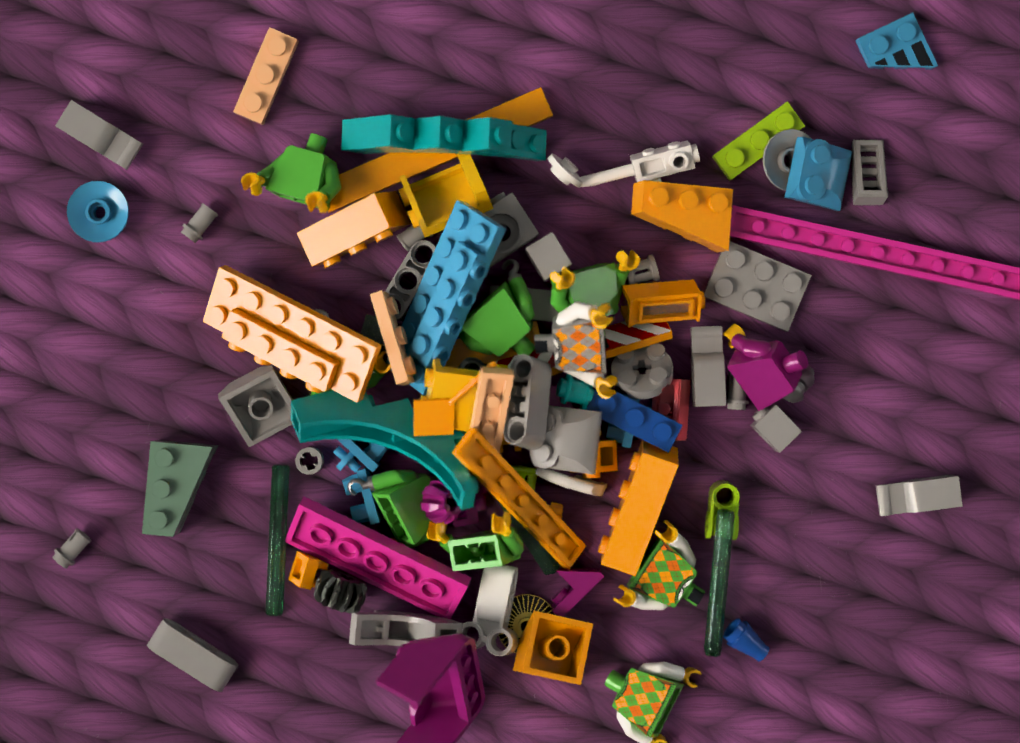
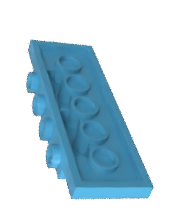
(449, 287)

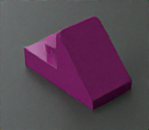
(581, 582)

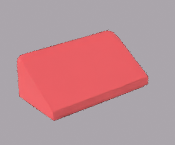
(674, 404)

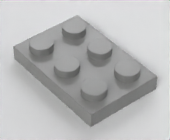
(757, 286)

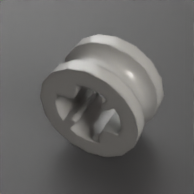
(305, 468)

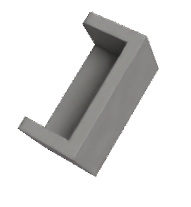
(547, 256)

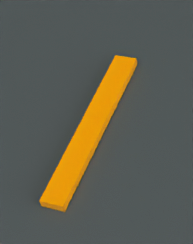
(387, 169)

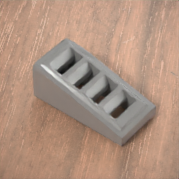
(869, 191)

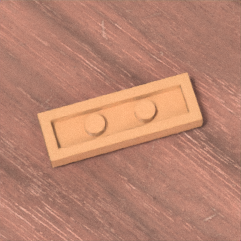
(266, 76)
(393, 337)
(492, 403)

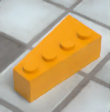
(639, 507)

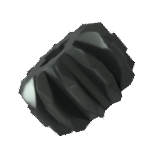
(340, 591)

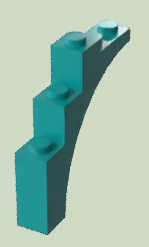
(443, 135)
(387, 425)

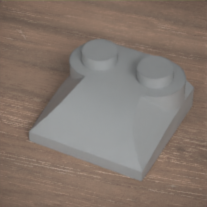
(258, 404)
(569, 440)

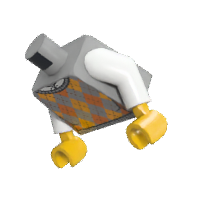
(580, 345)

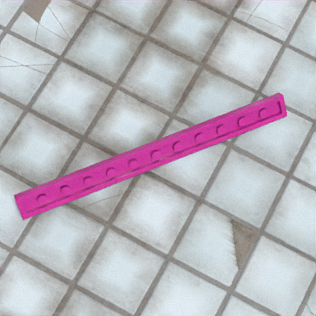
(875, 252)

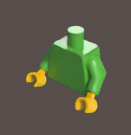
(299, 176)
(593, 283)
(481, 548)

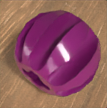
(439, 503)

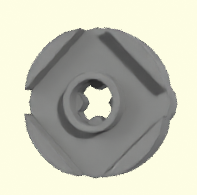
(657, 375)

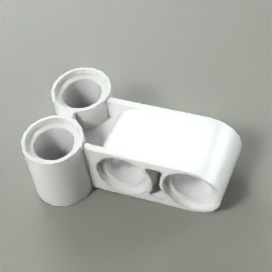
(494, 609)

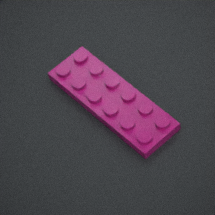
(376, 559)

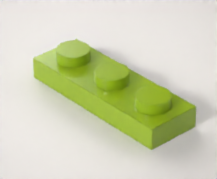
(751, 144)

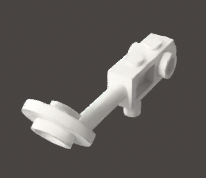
(647, 165)

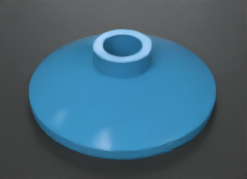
(83, 207)

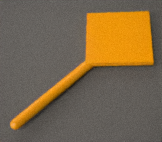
(437, 415)

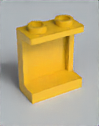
(436, 195)
(445, 383)

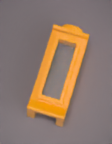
(662, 302)

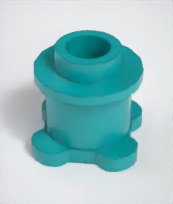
(574, 391)

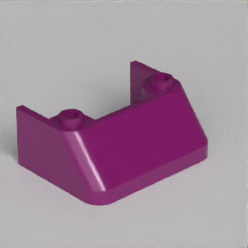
(441, 683)

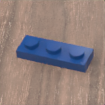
(637, 420)

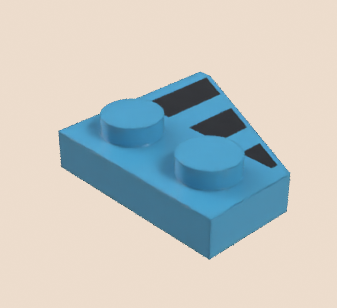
(897, 46)

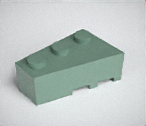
(172, 484)

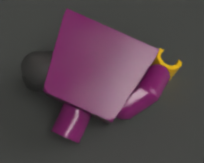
(768, 369)

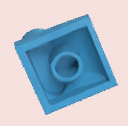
(818, 173)

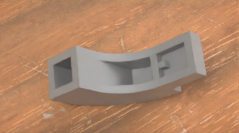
(398, 627)

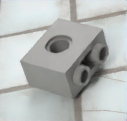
(510, 213)

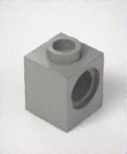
(775, 427)

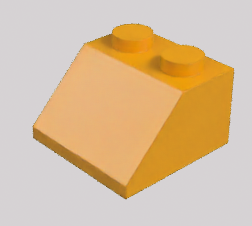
(553, 647)

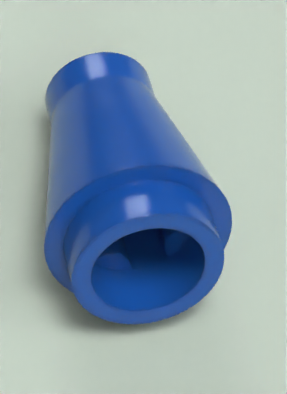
(745, 639)

